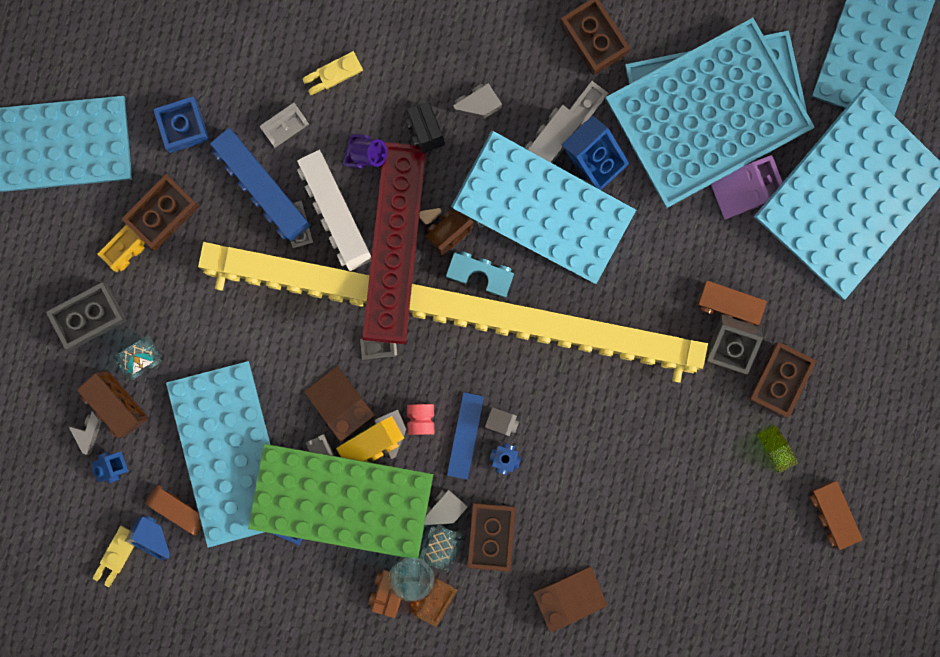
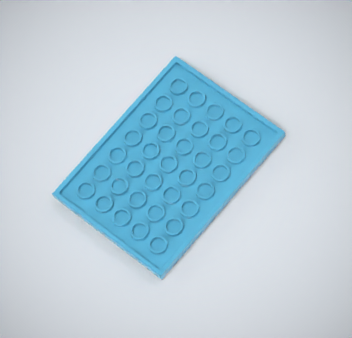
(709, 112)
(852, 194)

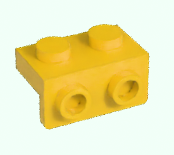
(122, 249)

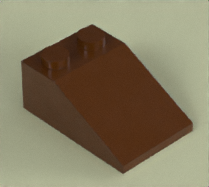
(449, 231)
(339, 403)
(570, 599)

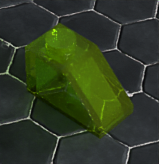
(777, 449)

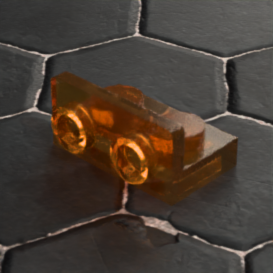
(435, 603)

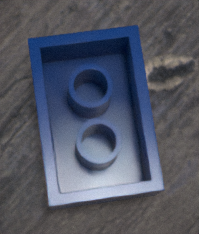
(595, 153)

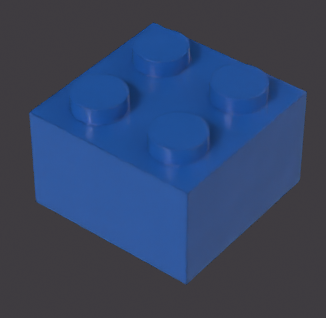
(181, 124)

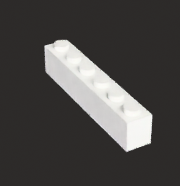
(334, 210)

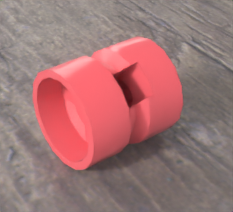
(420, 419)

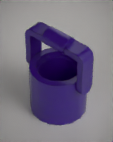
(364, 152)

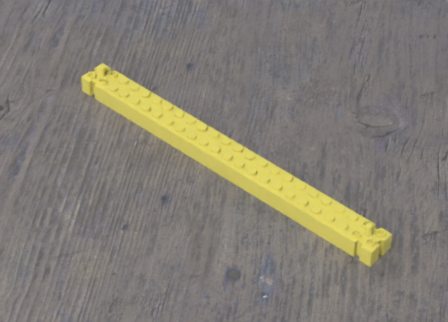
(457, 307)

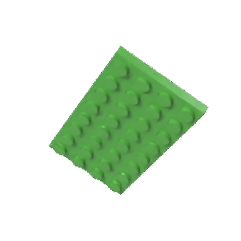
(340, 501)

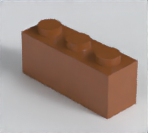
(730, 303)
(835, 515)

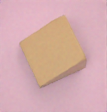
(429, 216)

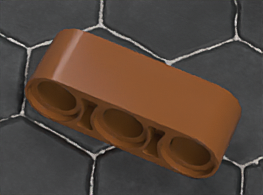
(175, 510)

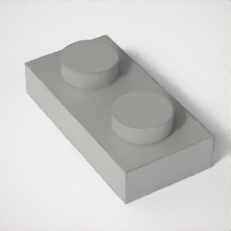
(589, 101)

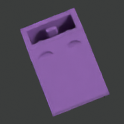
(747, 187)

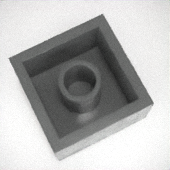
(734, 344)

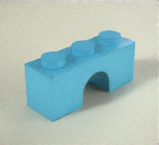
(498, 278)

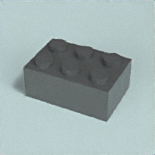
(86, 316)

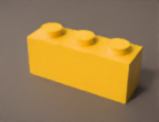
(372, 442)

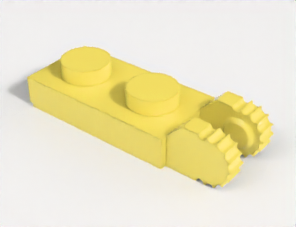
(334, 72)
(115, 556)

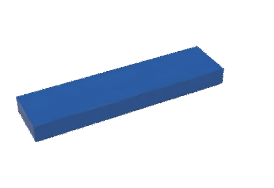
(465, 436)

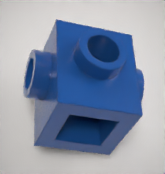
(109, 467)
(501, 467)

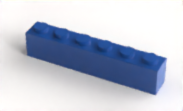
(260, 184)

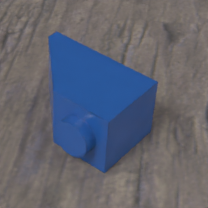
(148, 537)

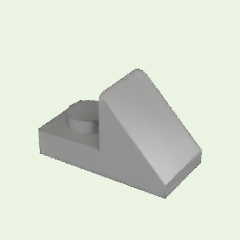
(375, 350)
(86, 438)

